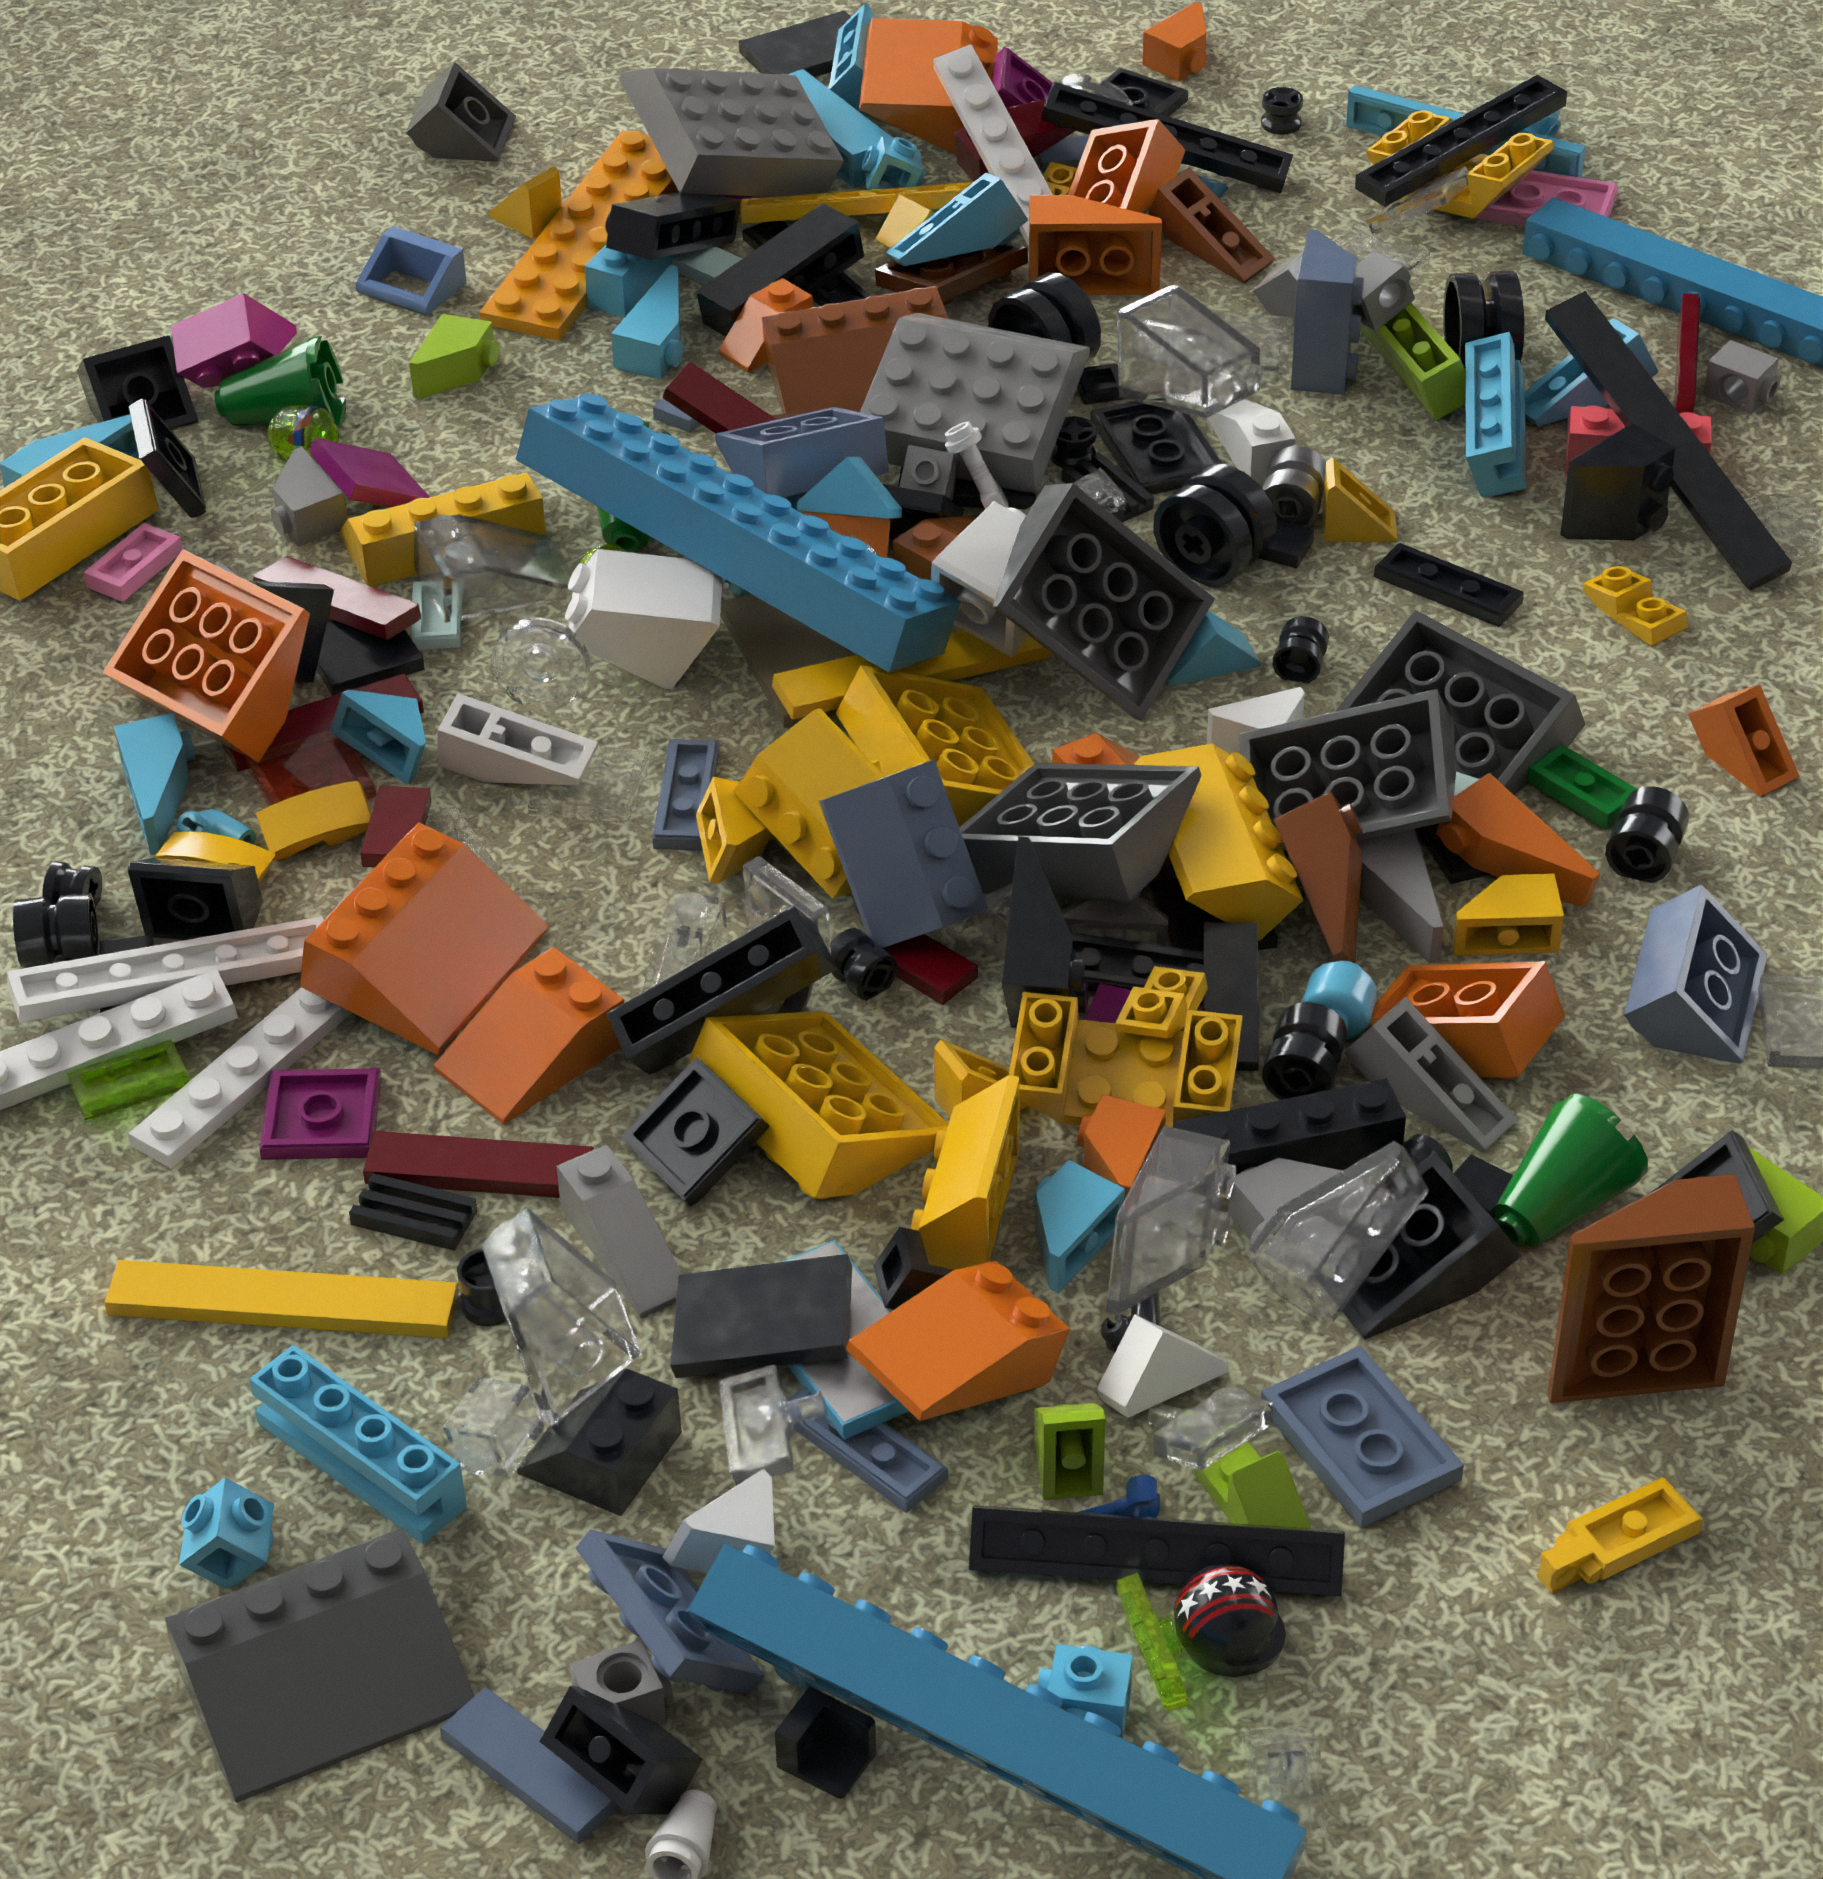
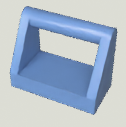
(416, 257)

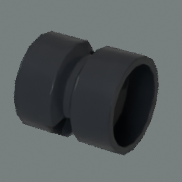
(1647, 834)
(55, 930)
(1304, 1051)

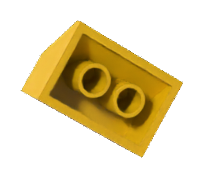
(791, 779)
(971, 1177)

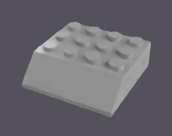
(734, 131)
(995, 378)

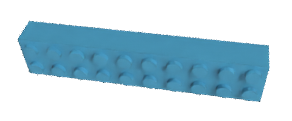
(739, 531)

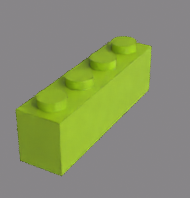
(1421, 361)

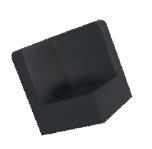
(905, 1269)
(825, 1742)

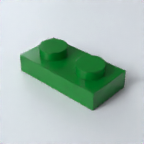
(1580, 785)

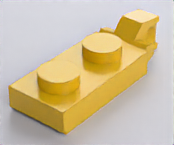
(1619, 1536)

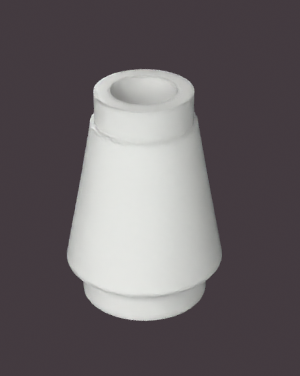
(683, 1839)

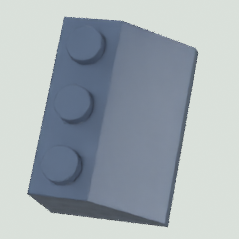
(1325, 317)
(800, 450)
(904, 855)
(1696, 979)

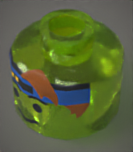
(298, 427)

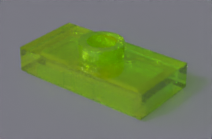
(128, 1080)
(1155, 1640)

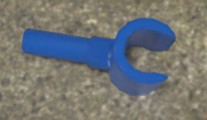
(1140, 1499)

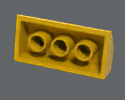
(68, 513)
(384, 539)
(1226, 844)

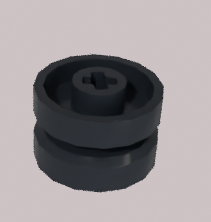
(1050, 309)
(1484, 310)
(1215, 525)

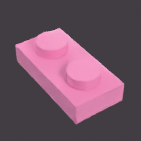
(133, 562)

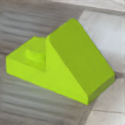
(1254, 1488)

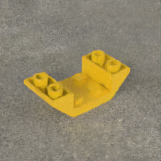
(1488, 174)
(1074, 1061)

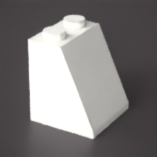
(973, 571)
(644, 612)

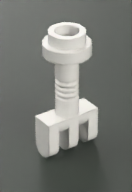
(963, 440)

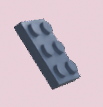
(1362, 1436)
(656, 1607)

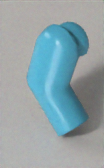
(215, 822)

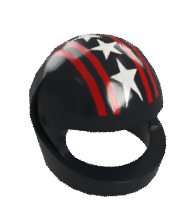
(1225, 1618)

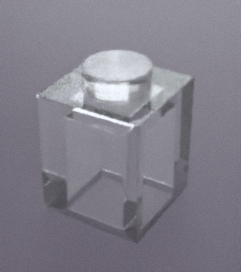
(493, 1427)

